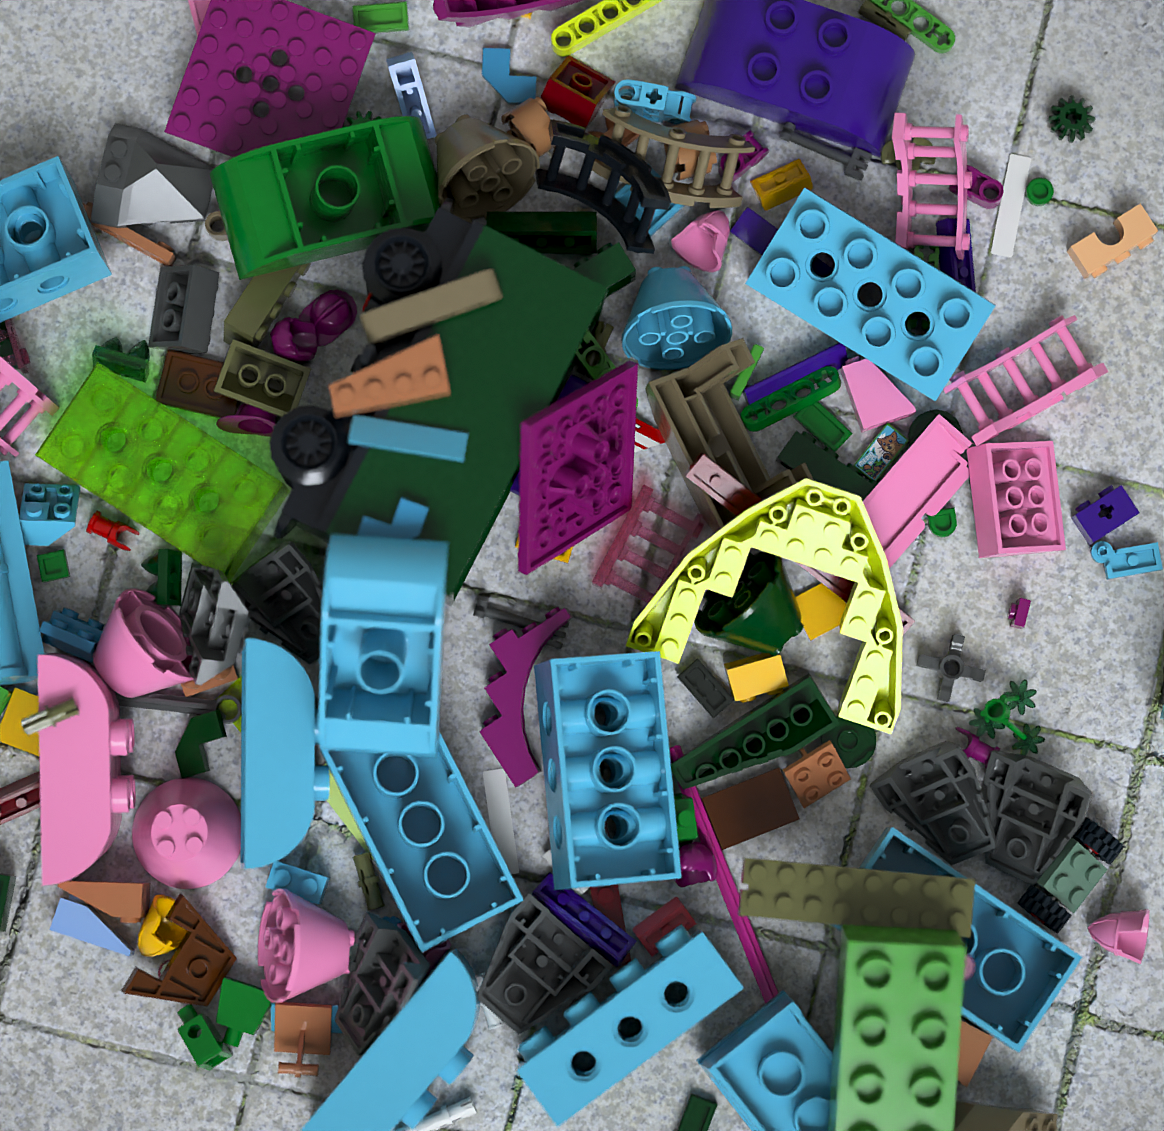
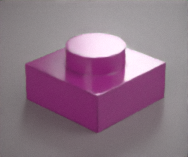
(1019, 612)

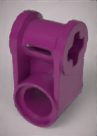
(746, 160)
(980, 183)

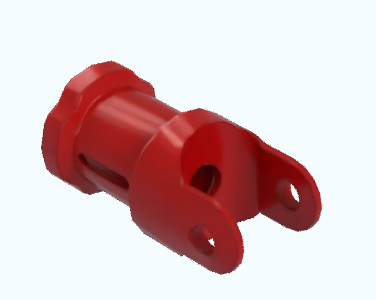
(109, 529)

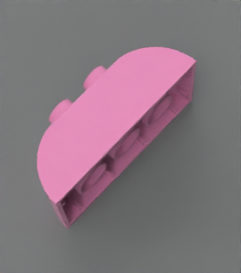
(80, 768)

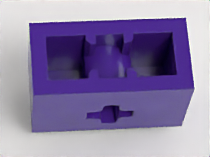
(1120, 509)

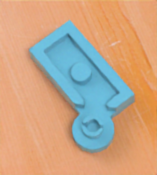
(1127, 560)

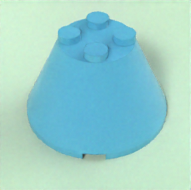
(674, 321)

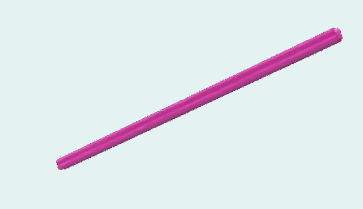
(729, 891)

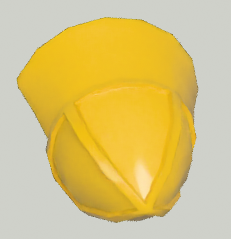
(158, 933)

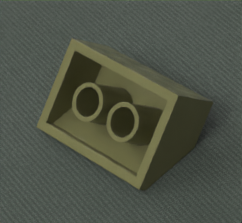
(261, 379)

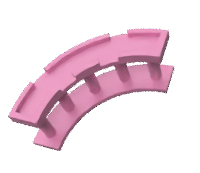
(909, 178)
(26, 393)
(1033, 404)

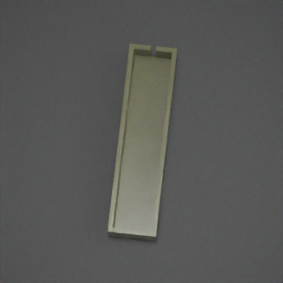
(855, 896)

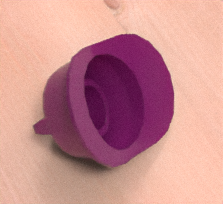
(331, 315)
(248, 421)

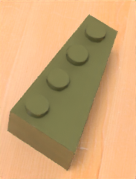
(261, 305)

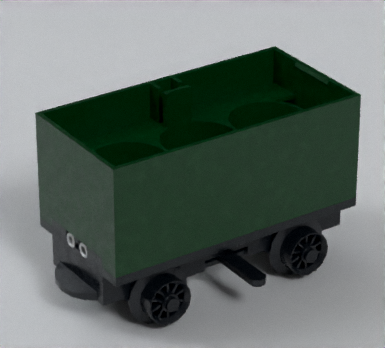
(499, 369)

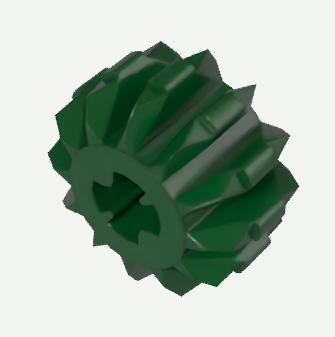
(1078, 113)

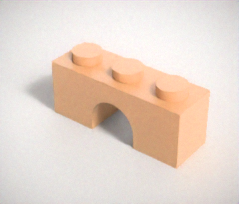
(1134, 230)

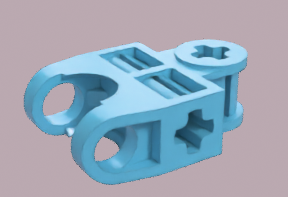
(666, 101)

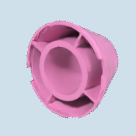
(142, 646)

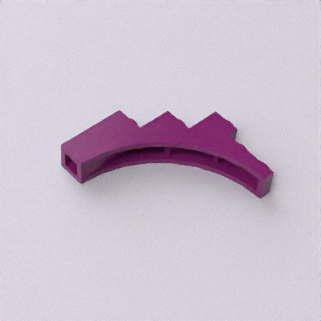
(475, 12)
(517, 654)

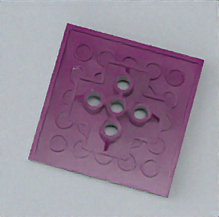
(322, 60)
(576, 466)

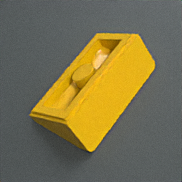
(782, 184)

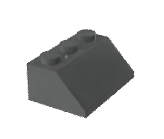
(184, 309)

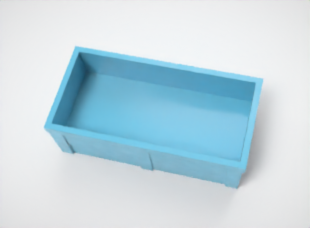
(774, 1069)

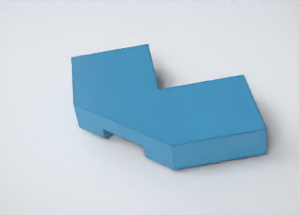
(496, 72)
(406, 523)

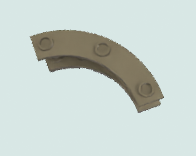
(681, 193)

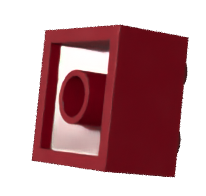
(576, 92)

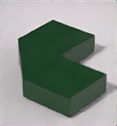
(190, 750)

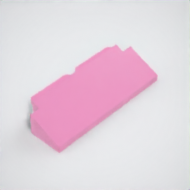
(917, 485)

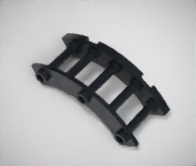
(646, 188)

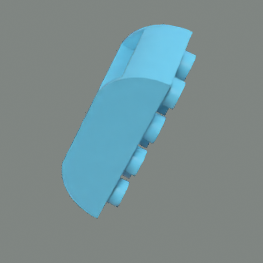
(382, 645)

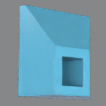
(47, 512)

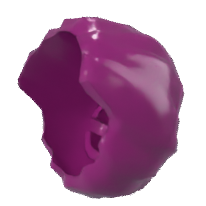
(294, 340)
(696, 864)

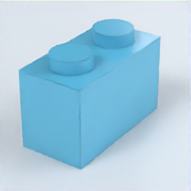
(299, 881)

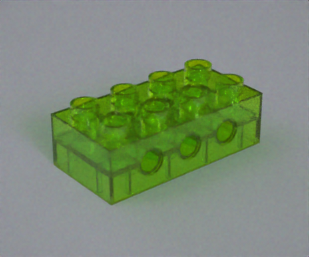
(158, 436)

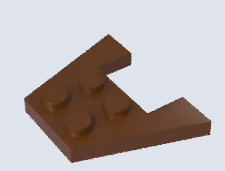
(195, 967)

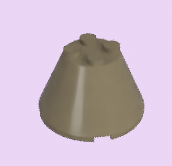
(482, 168)

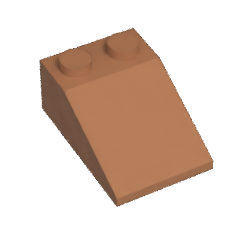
(117, 899)

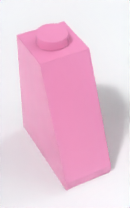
(873, 395)

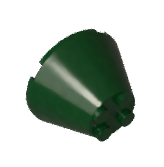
(761, 610)

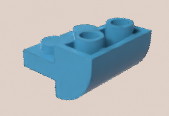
(72, 634)

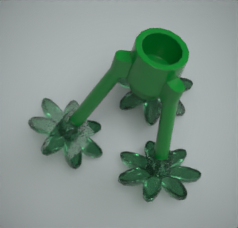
(997, 715)

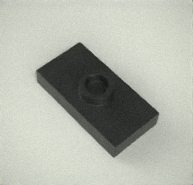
(705, 688)

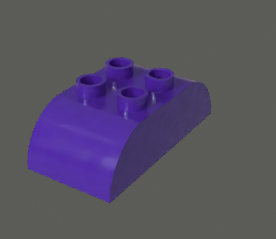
(800, 68)

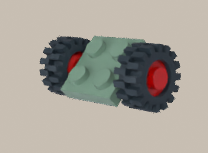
(1071, 875)

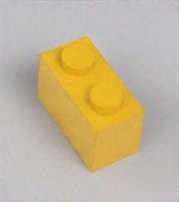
(756, 676)

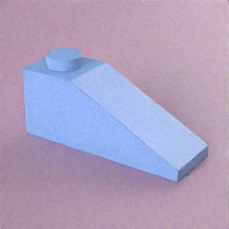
(410, 90)
(86, 924)

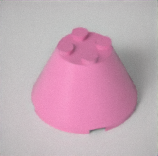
(187, 833)
(300, 946)

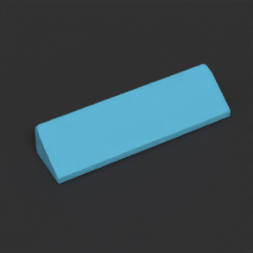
(408, 438)

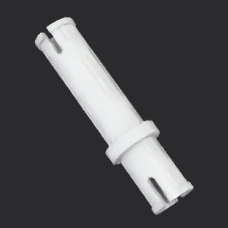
(445, 1117)

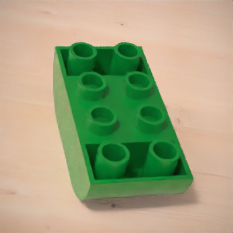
(325, 193)

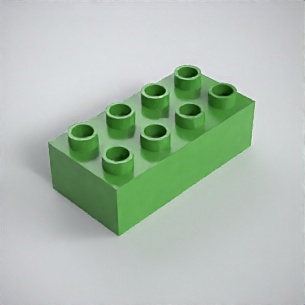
(896, 1029)

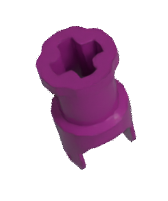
(977, 749)

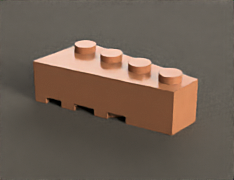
(399, 380)

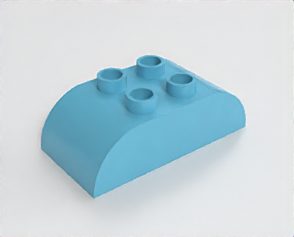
(277, 754)
(408, 1056)

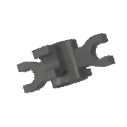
(947, 681)

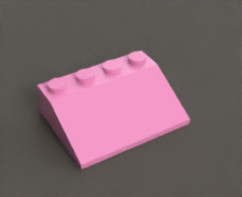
(1015, 498)

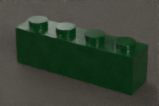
(549, 230)
(824, 465)

